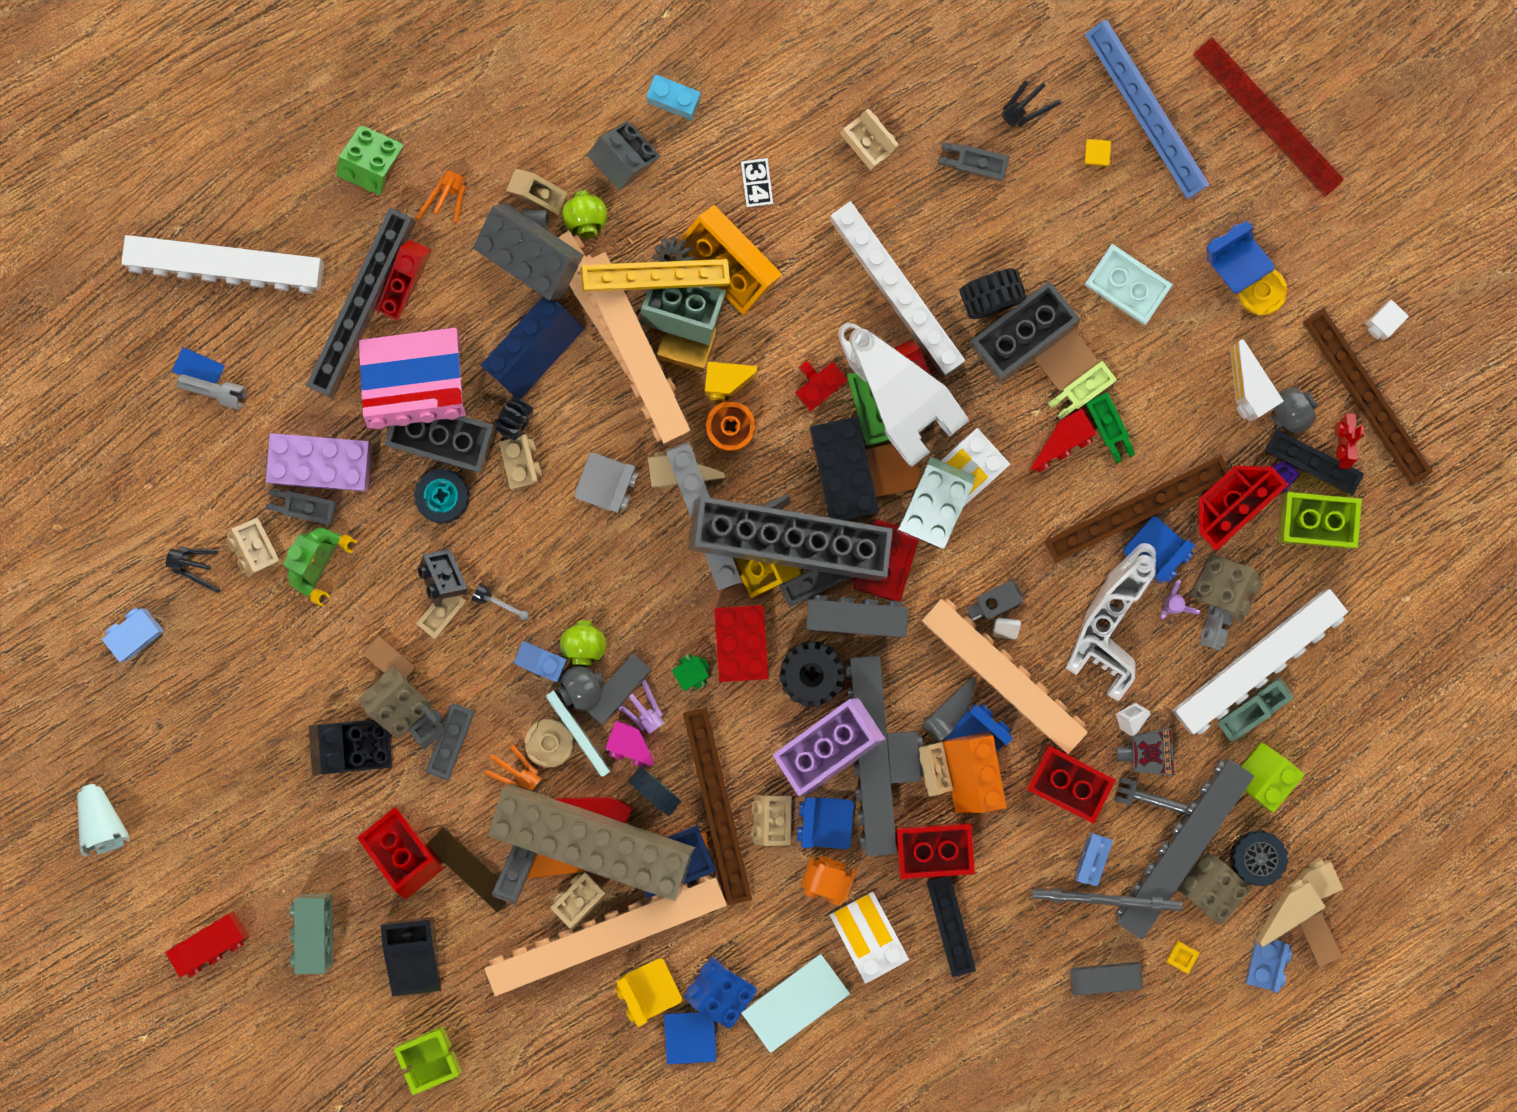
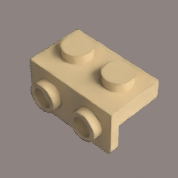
(869, 139)

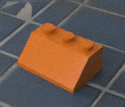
(974, 773)

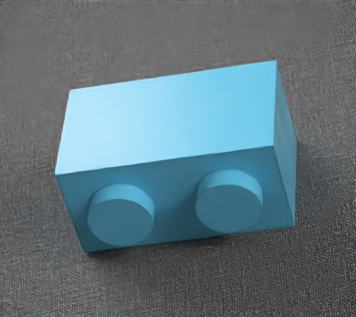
(673, 97)

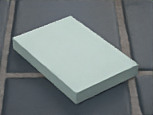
(1128, 284)

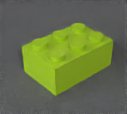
(1319, 520)

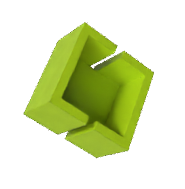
(429, 1060)

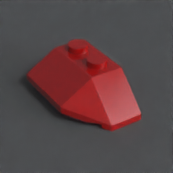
(1236, 501)

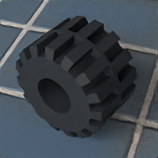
(798, 683)

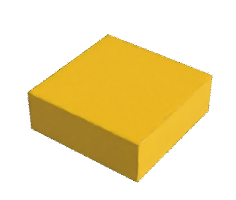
(1097, 152)
(1182, 957)

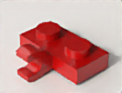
(819, 385)
(1347, 440)

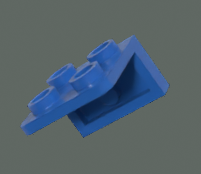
(1238, 258)
(1169, 548)
(979, 720)
(825, 822)
(720, 993)

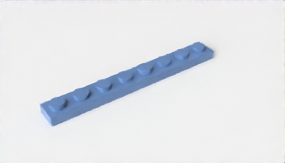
(1146, 109)

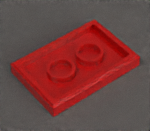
(900, 561)

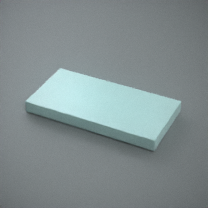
(795, 1003)

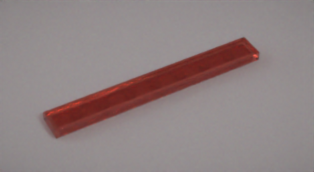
(1268, 117)

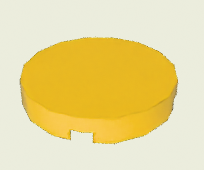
(1264, 295)

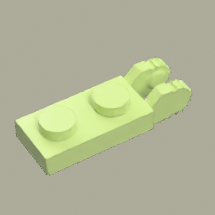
(1085, 388)

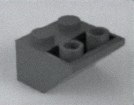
(623, 155)

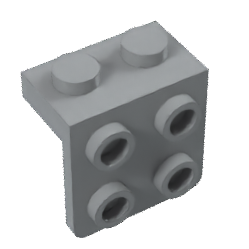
(606, 483)

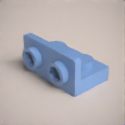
(1093, 859)
(1268, 965)

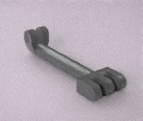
(1133, 793)

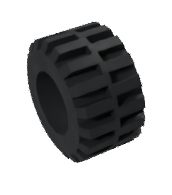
(992, 293)

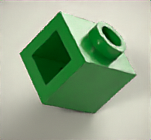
(691, 672)

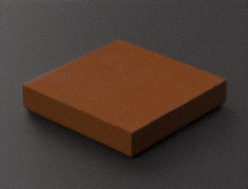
(890, 471)

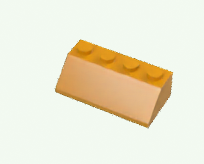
(750, 272)

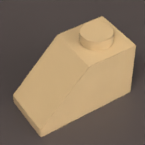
(536, 191)

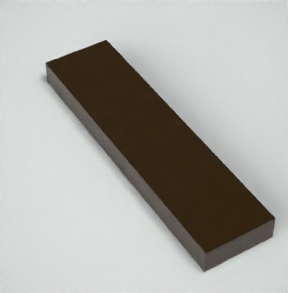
(466, 866)

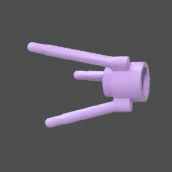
(1175, 604)
(650, 719)

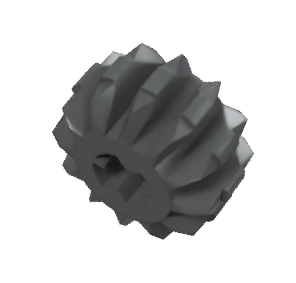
(673, 246)

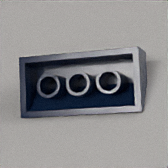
(532, 347)

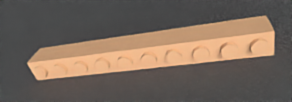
(603, 936)

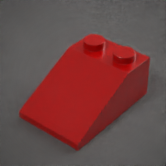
(400, 853)

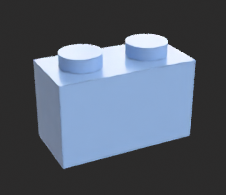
(132, 634)

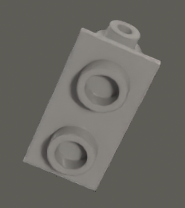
(1213, 634)

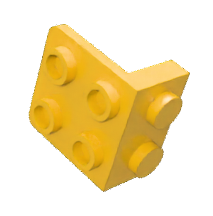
(648, 991)

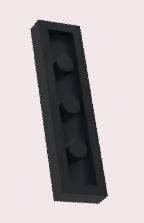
(1313, 462)
(951, 926)

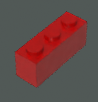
(207, 945)

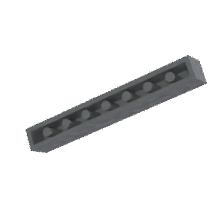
(360, 304)
(873, 766)
(1186, 843)

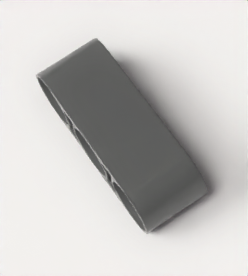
(1106, 978)

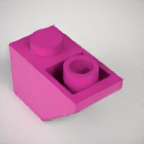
(629, 742)

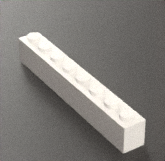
(222, 263)
(897, 289)
(1260, 661)

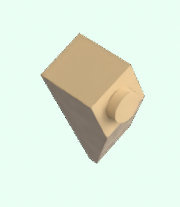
(663, 474)
(1322, 877)
(1292, 909)

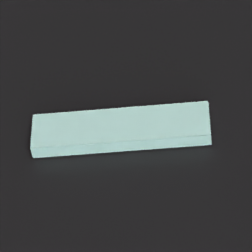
(578, 733)

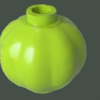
(584, 214)
(583, 644)

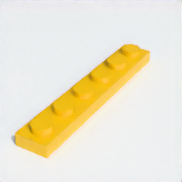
(654, 275)

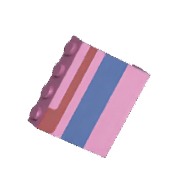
(411, 378)

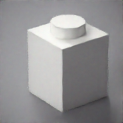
(1386, 320)

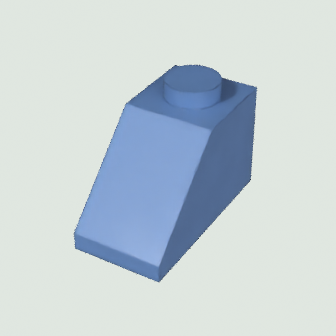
(540, 661)

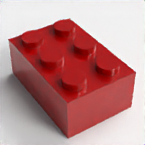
(741, 643)
(1070, 784)
(935, 850)

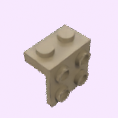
(1228, 586)
(394, 703)
(1214, 888)

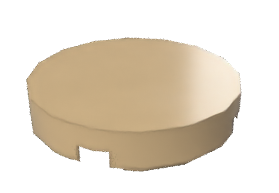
(549, 743)

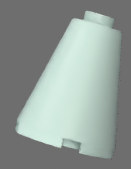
(98, 822)

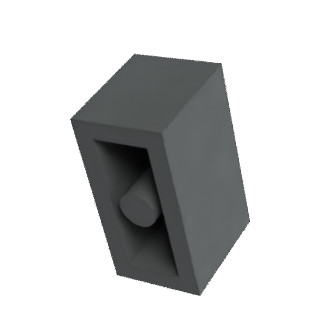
(904, 756)

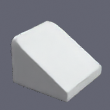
(1006, 628)
(1132, 718)

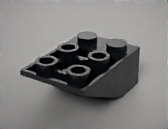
(349, 747)
(411, 956)

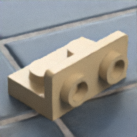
(519, 462)
(251, 547)
(935, 769)
(771, 820)
(578, 899)

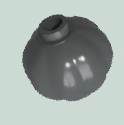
(1296, 411)
(580, 688)

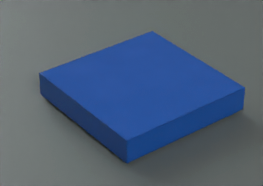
(689, 1038)

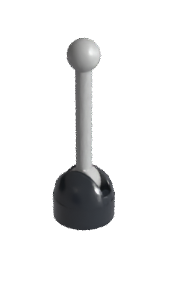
(483, 595)

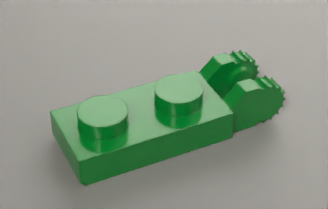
(1109, 425)

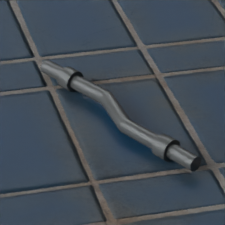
(1156, 904)

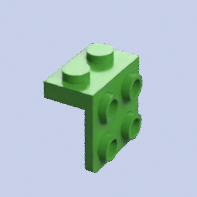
(368, 159)

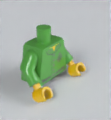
(309, 559)

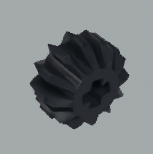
(514, 418)

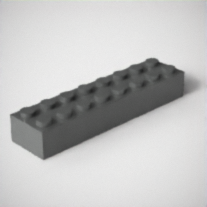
(790, 539)

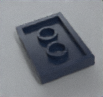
(701, 861)

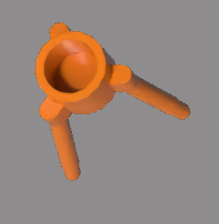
(449, 185)
(525, 779)

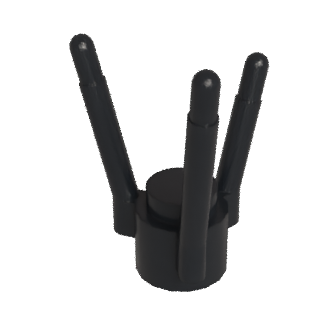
(1014, 113)
(179, 560)

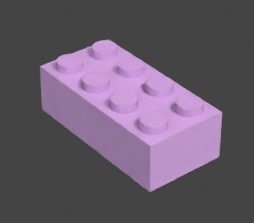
(319, 462)
(828, 747)

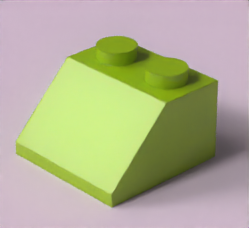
(1273, 777)

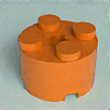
(731, 413)
(827, 879)

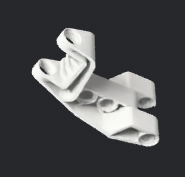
(902, 391)
(1123, 583)

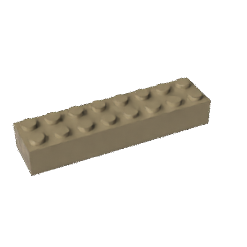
(591, 841)

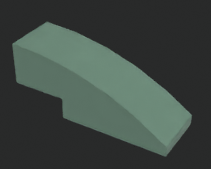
(1256, 709)

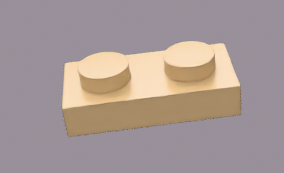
(438, 618)

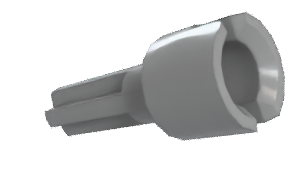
(226, 393)

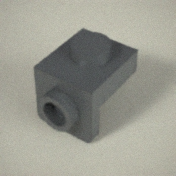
(428, 728)

